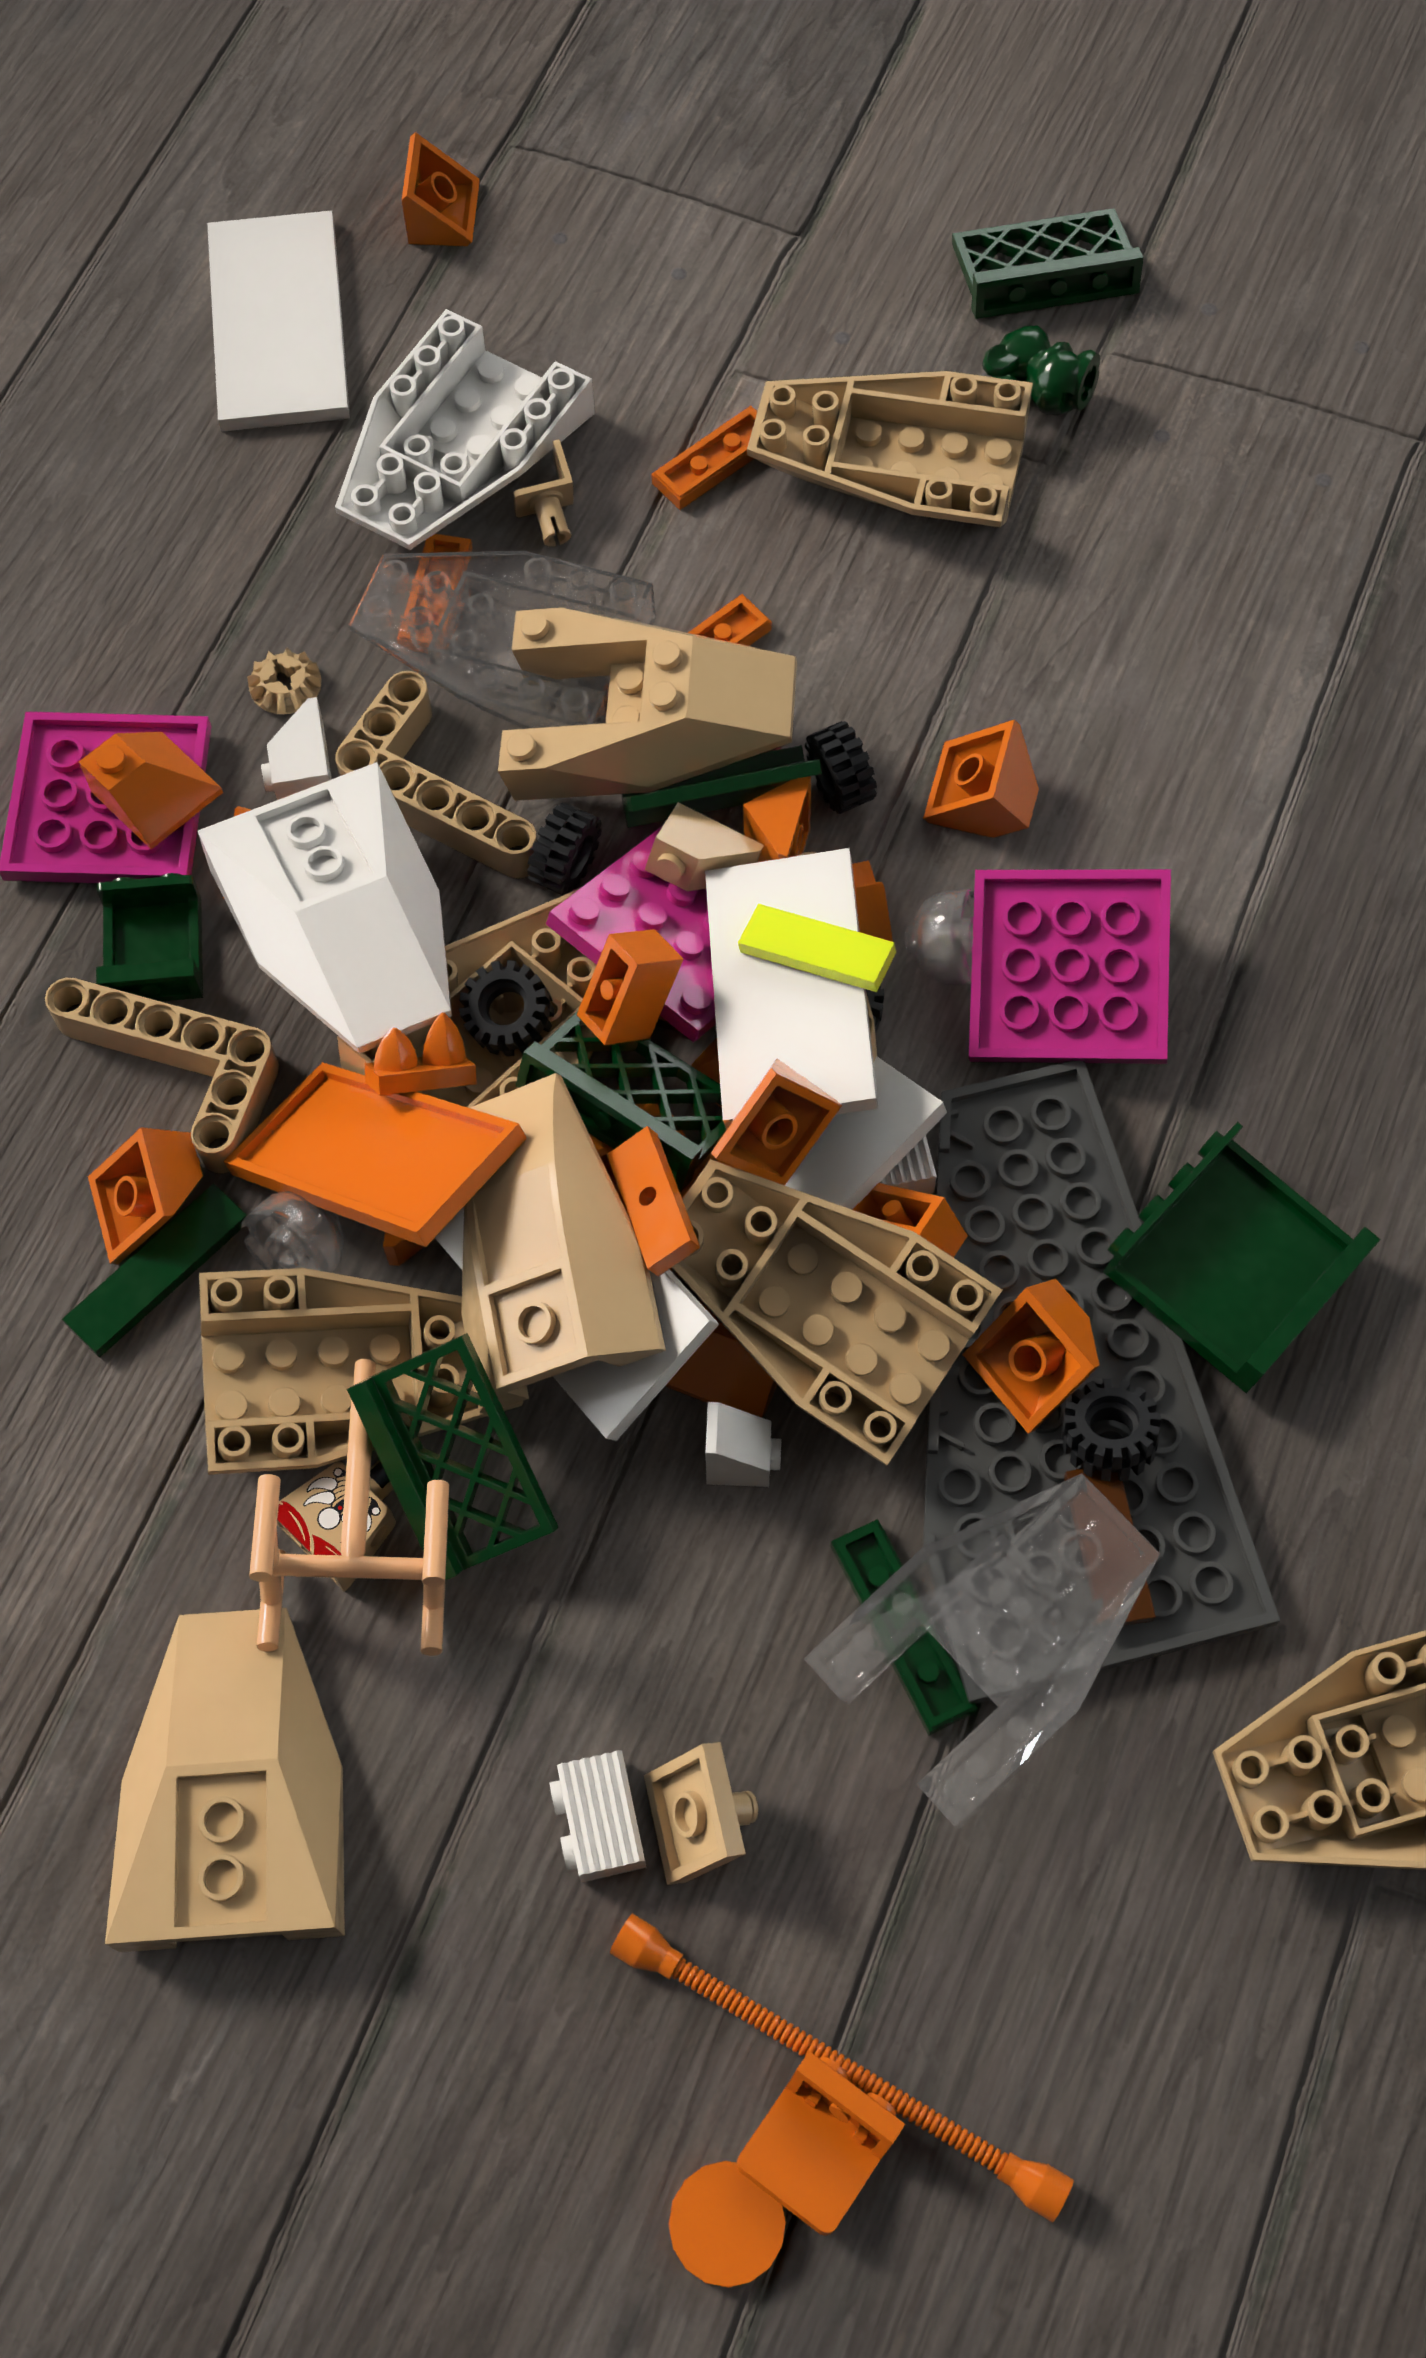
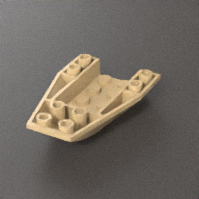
(903, 440)
(552, 1254)
(831, 1302)
(286, 1353)

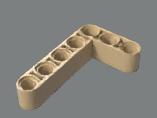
(424, 790)
(179, 1049)

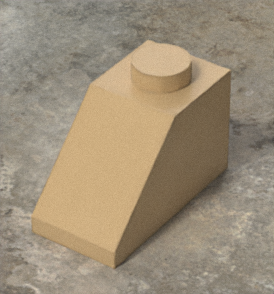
(695, 843)

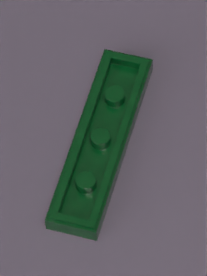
(155, 1270)
(925, 1666)

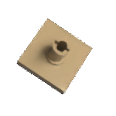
(697, 1813)

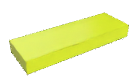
(817, 947)

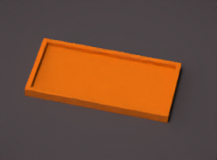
(374, 1158)

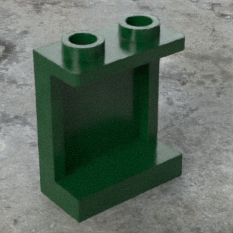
(152, 937)

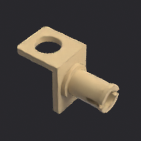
(548, 500)

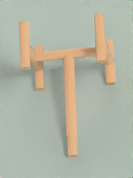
(271, 1564)

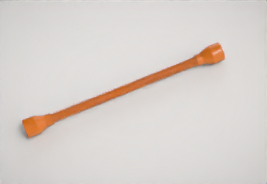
(1035, 2183)

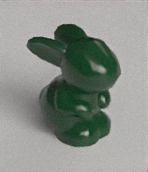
(1058, 375)

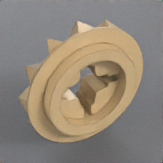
(272, 694)

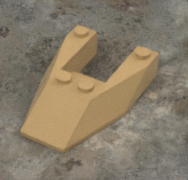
(671, 713)

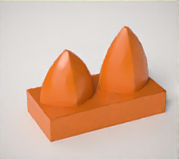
(442, 1064)

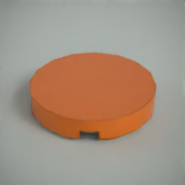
(725, 2226)

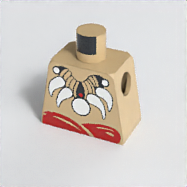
(315, 1514)

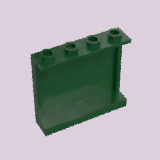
(1234, 1260)

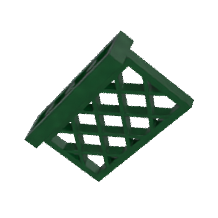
(1045, 279)
(721, 787)
(613, 1113)
(410, 1464)

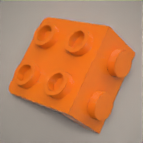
(819, 2143)

